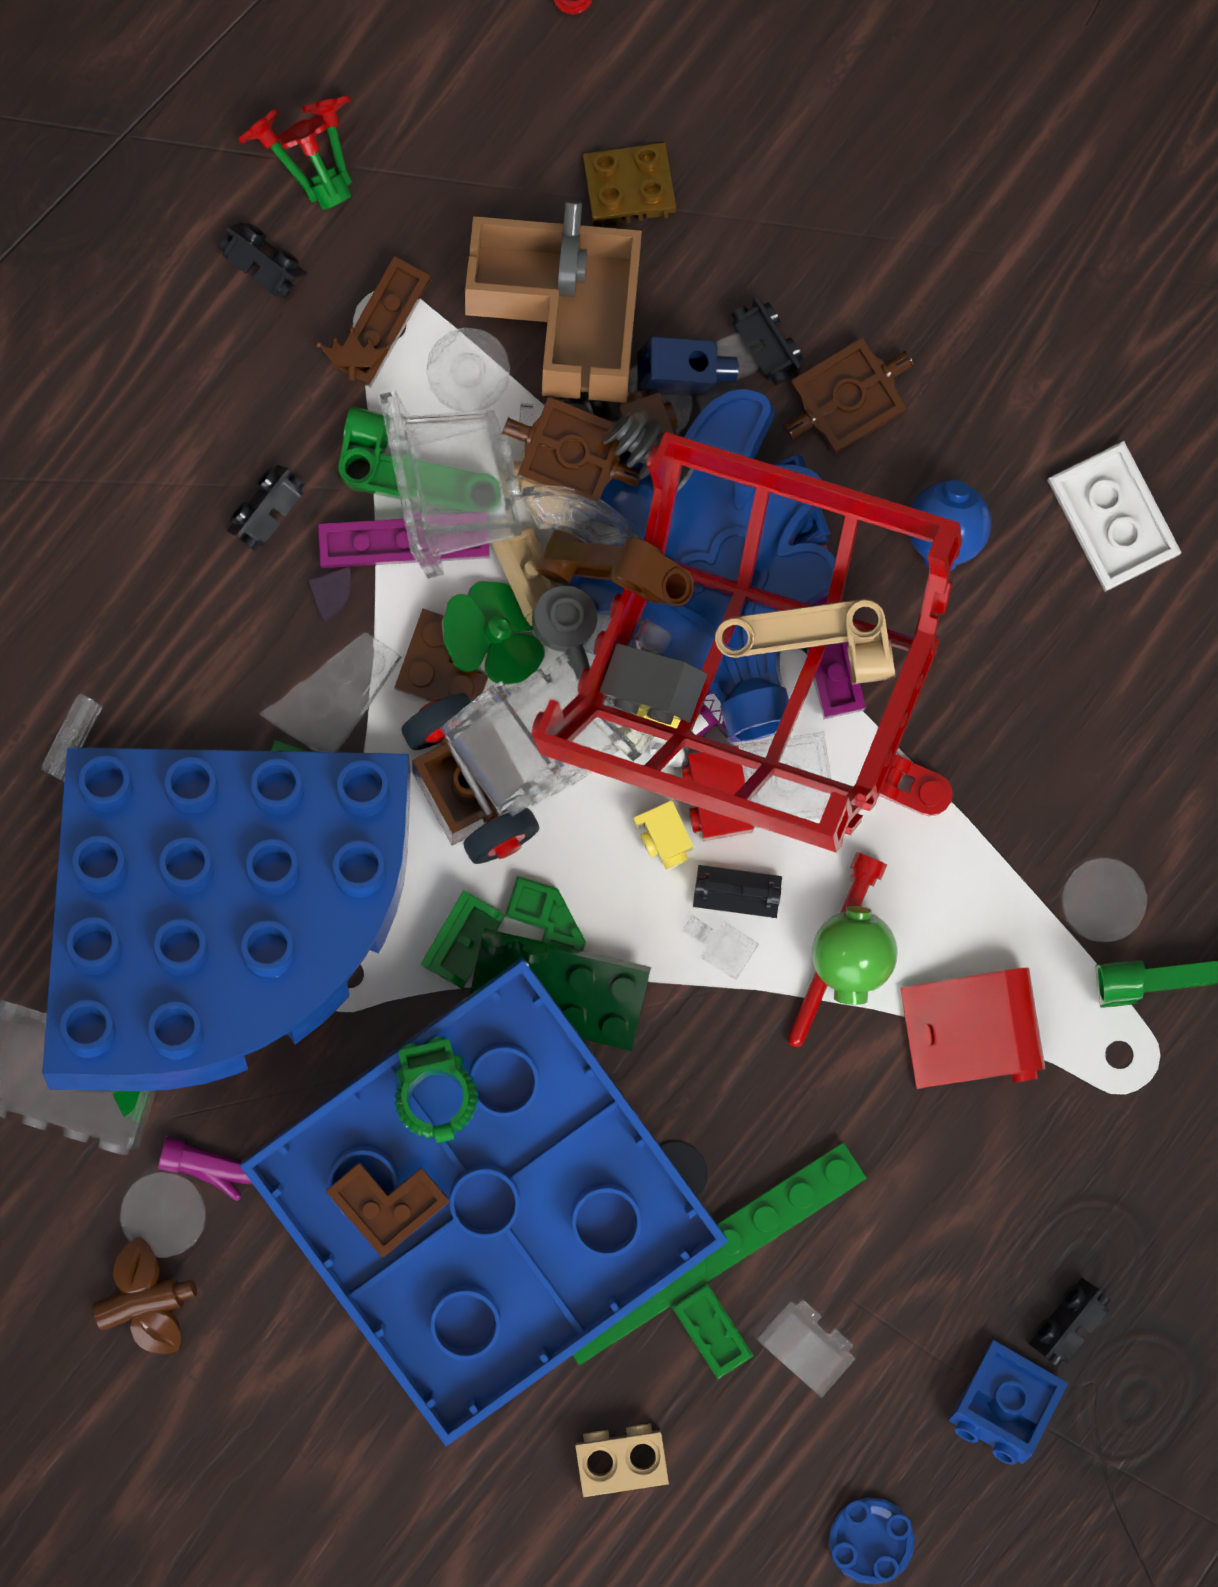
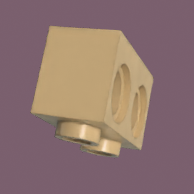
(623, 1473)

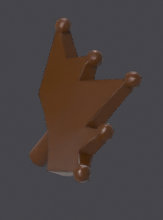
(352, 353)

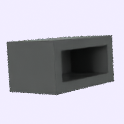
(652, 683)

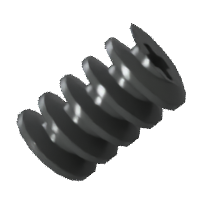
(639, 438)

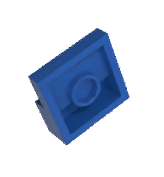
(1007, 1404)

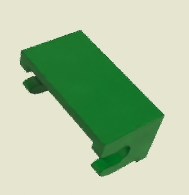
(458, 941)

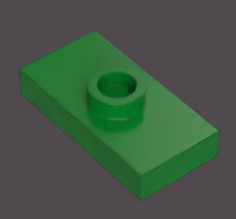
(712, 1331)

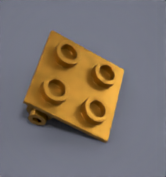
(629, 183)

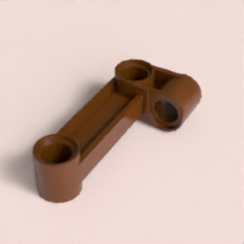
(632, 566)

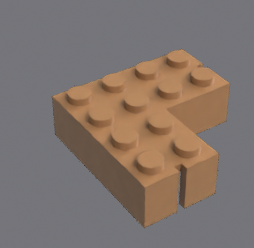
(585, 334)

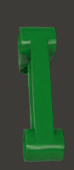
(366, 440)
(1126, 981)

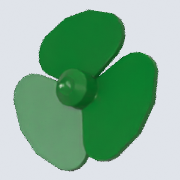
(485, 625)

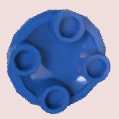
(871, 1541)

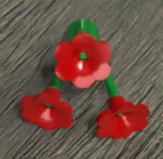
(328, 187)

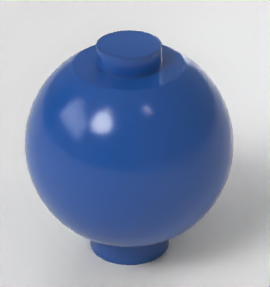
(961, 504)

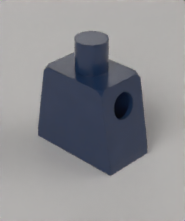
(666, 367)

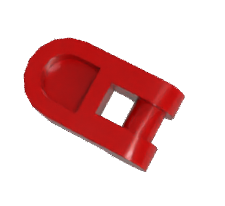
(929, 791)

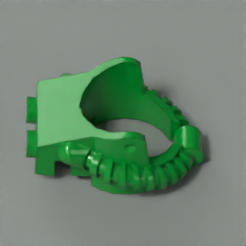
(429, 1060)

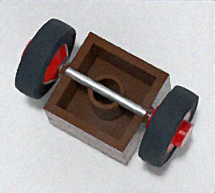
(454, 792)

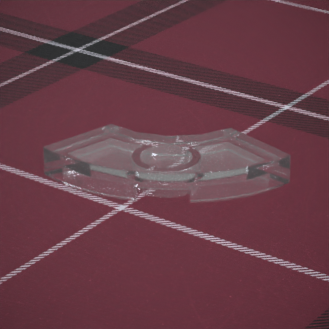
(570, 512)

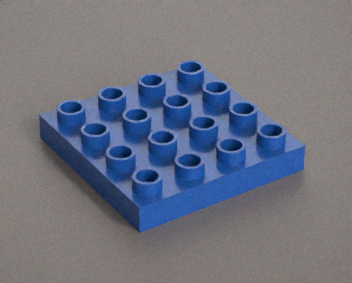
(552, 1216)

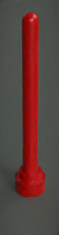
(865, 873)

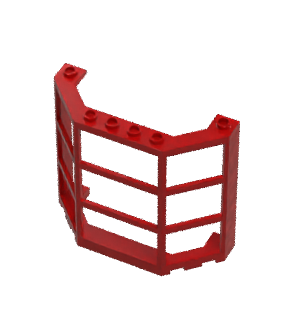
(557, 728)

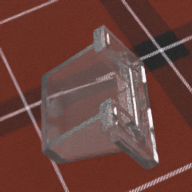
(451, 480)

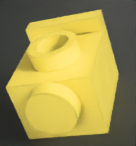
(665, 835)

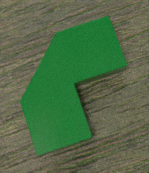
(546, 909)

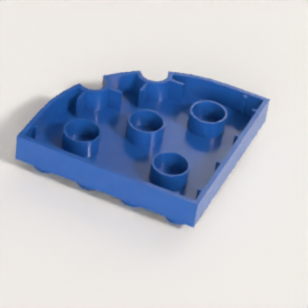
(213, 906)

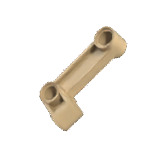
(815, 626)

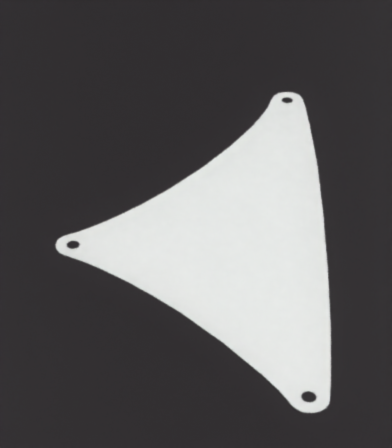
(943, 888)

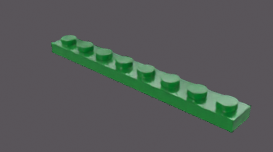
(747, 1232)

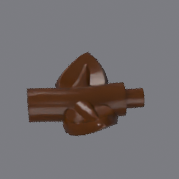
(144, 1300)

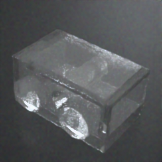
(806, 1347)

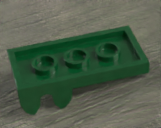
(593, 990)

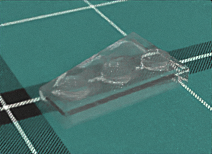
(334, 698)

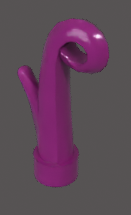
(204, 1165)

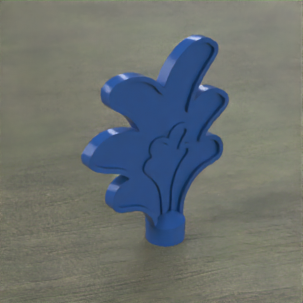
(710, 535)

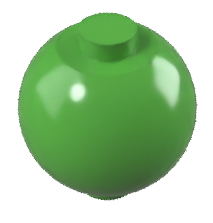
(854, 954)

